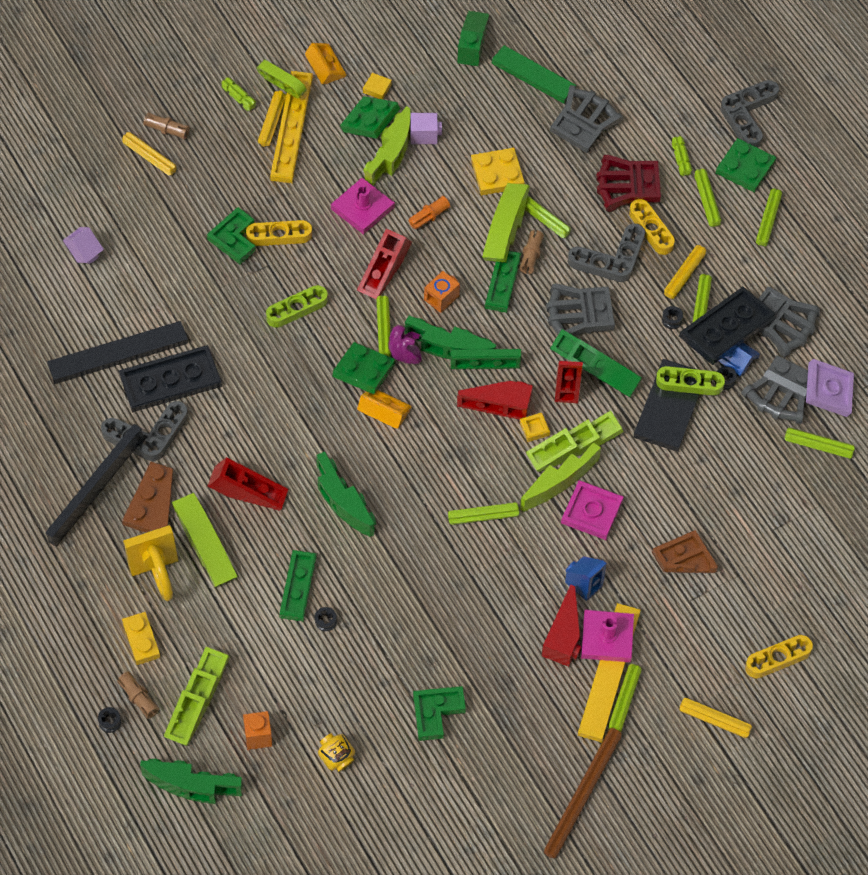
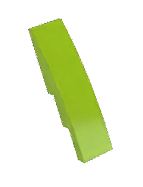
(505, 222)
(575, 441)
(556, 481)
(204, 540)
(196, 696)

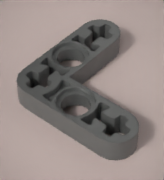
(742, 107)
(618, 261)
(153, 438)

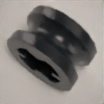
(674, 311)
(731, 375)
(320, 623)
(113, 714)

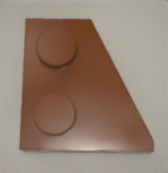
(685, 555)

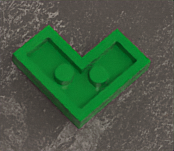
(229, 238)
(432, 704)

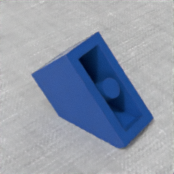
(586, 576)

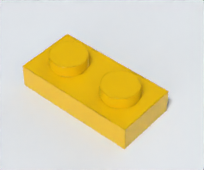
(141, 638)

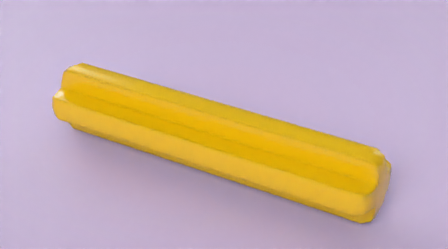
(271, 118)
(149, 153)
(685, 271)
(715, 718)

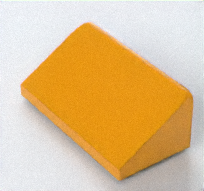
(324, 63)
(384, 408)

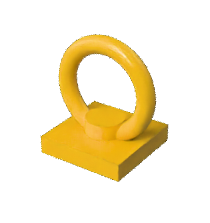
(153, 552)

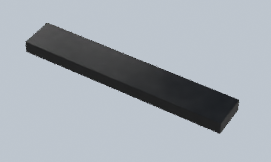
(117, 352)
(94, 485)

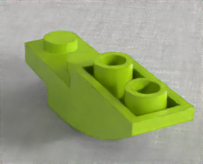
(393, 148)

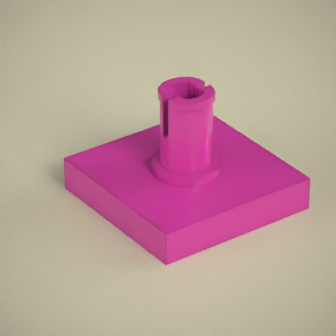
(362, 206)
(607, 636)

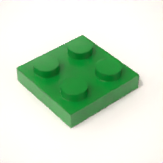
(370, 117)
(745, 165)
(363, 368)

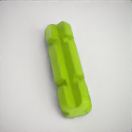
(238, 94)
(681, 156)

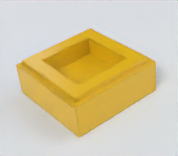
(377, 86)
(534, 427)

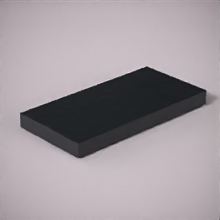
(727, 325)
(170, 378)
(667, 413)

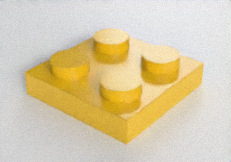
(495, 170)

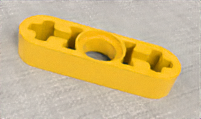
(651, 217)
(295, 238)
(784, 647)

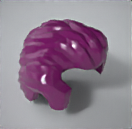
(403, 346)

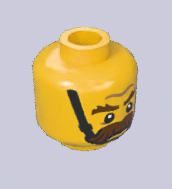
(336, 752)

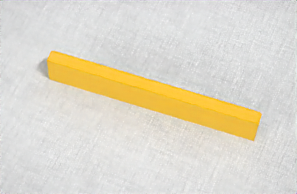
(291, 132)
(604, 690)

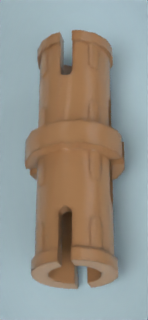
(166, 125)
(531, 252)
(138, 695)

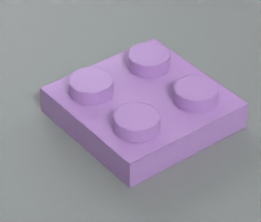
(830, 387)

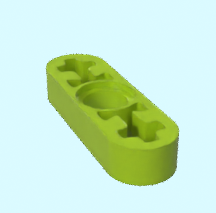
(281, 79)
(293, 315)
(672, 385)

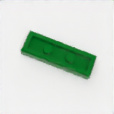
(503, 283)
(486, 359)
(298, 585)

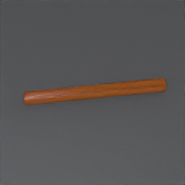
(582, 793)

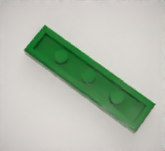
(532, 73)

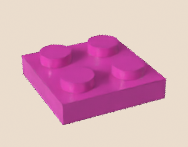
(592, 510)

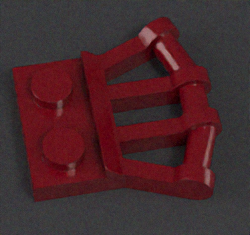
(643, 181)

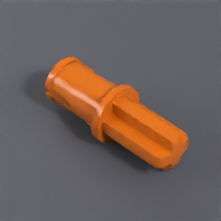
(429, 212)

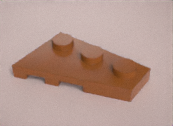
(151, 502)

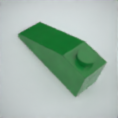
(472, 38)

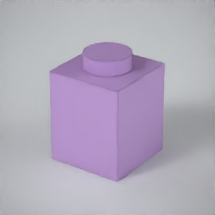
(424, 128)
(83, 245)

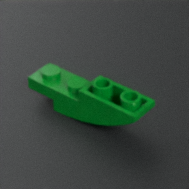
(440, 342)
(596, 363)
(342, 500)
(180, 781)

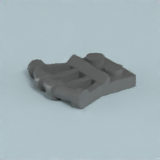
(578, 129)
(594, 305)
(781, 306)
(787, 378)

